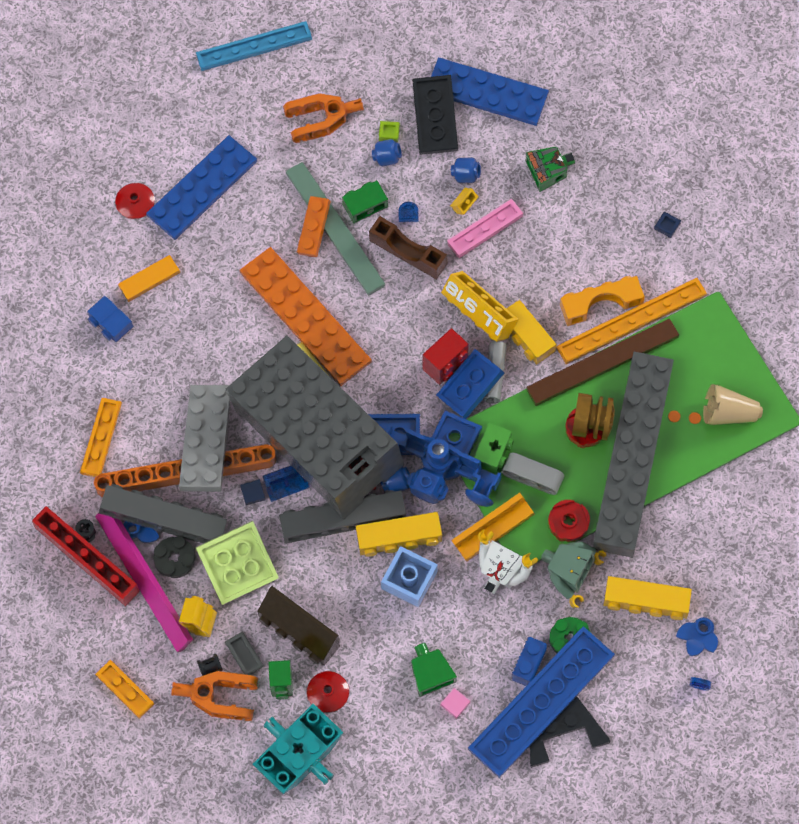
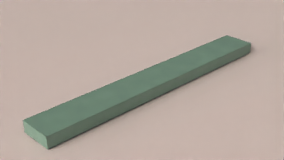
(338, 232)

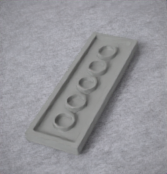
(205, 438)

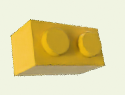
(464, 201)

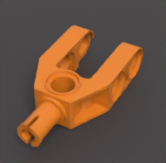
(316, 103)
(221, 679)

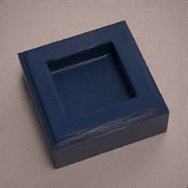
(667, 224)
(252, 492)

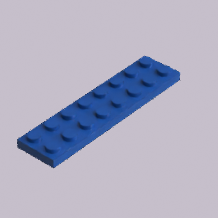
(541, 702)

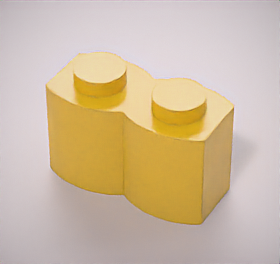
(198, 616)

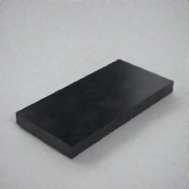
(435, 114)

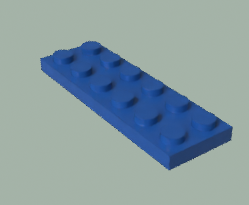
(493, 92)
(201, 187)

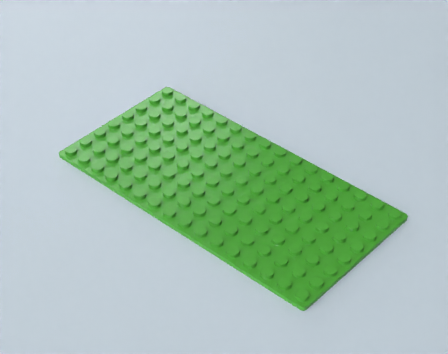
(708, 352)

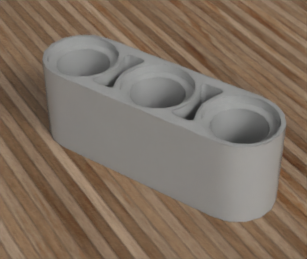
(533, 473)

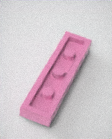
(485, 228)

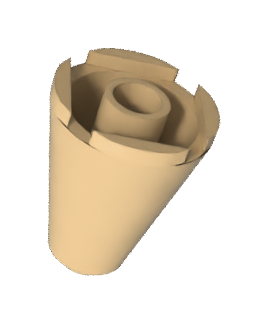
(729, 407)

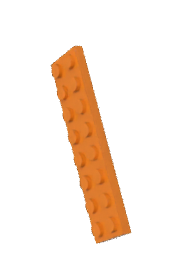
(305, 316)

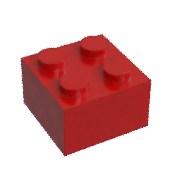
(445, 356)

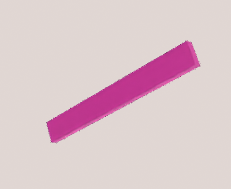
(146, 581)

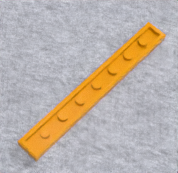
(631, 320)

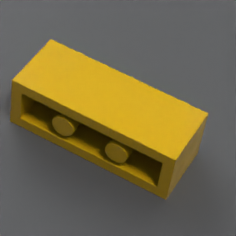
(530, 334)

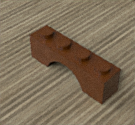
(390, 238)

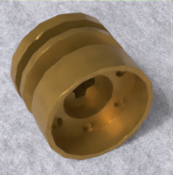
(593, 416)

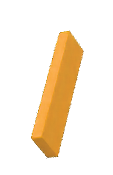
(100, 437)

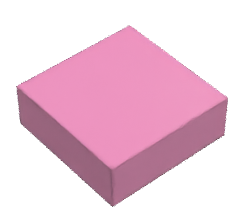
(455, 703)

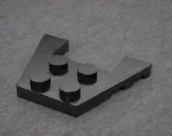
(572, 718)

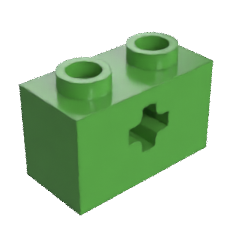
(494, 437)

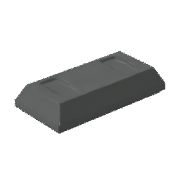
(244, 654)

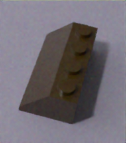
(298, 626)

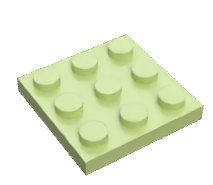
(237, 562)

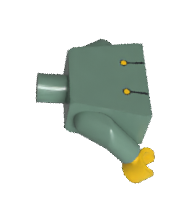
(570, 567)

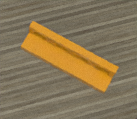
(499, 521)

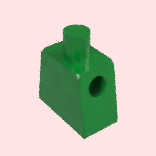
(431, 670)

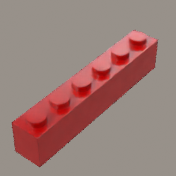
(85, 556)

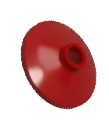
(134, 208)
(328, 701)

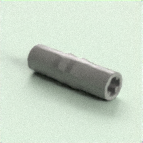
(496, 355)

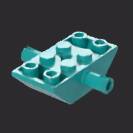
(313, 734)

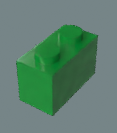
(364, 201)
(280, 679)

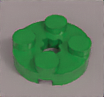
(563, 628)

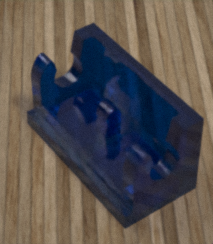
(284, 483)

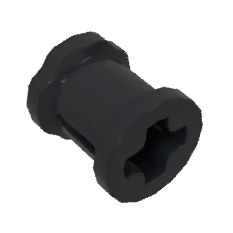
(89, 526)
(209, 665)

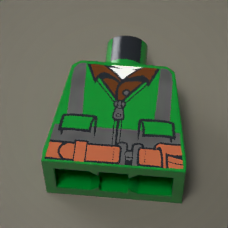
(548, 166)

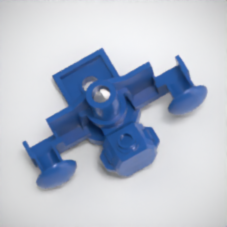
(447, 460)

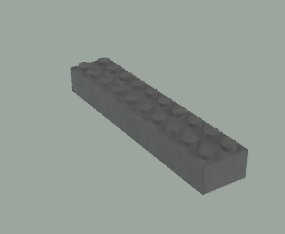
(633, 454)

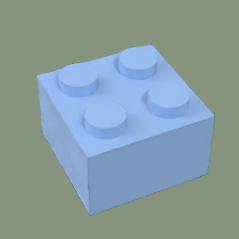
(409, 576)

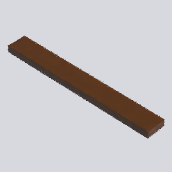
(602, 362)

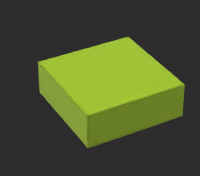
(389, 130)

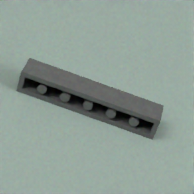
(161, 515)
(325, 521)

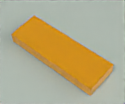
(149, 278)
(124, 688)

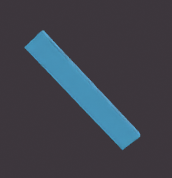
(254, 46)

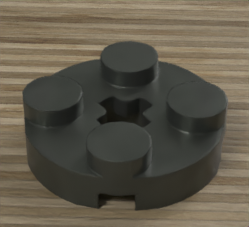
(163, 552)

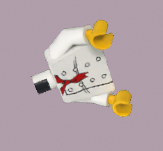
(502, 564)

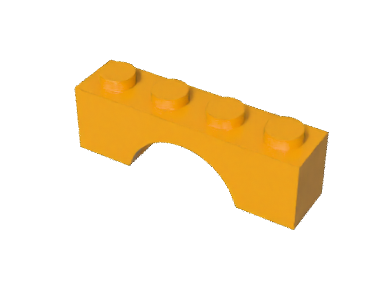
(624, 292)

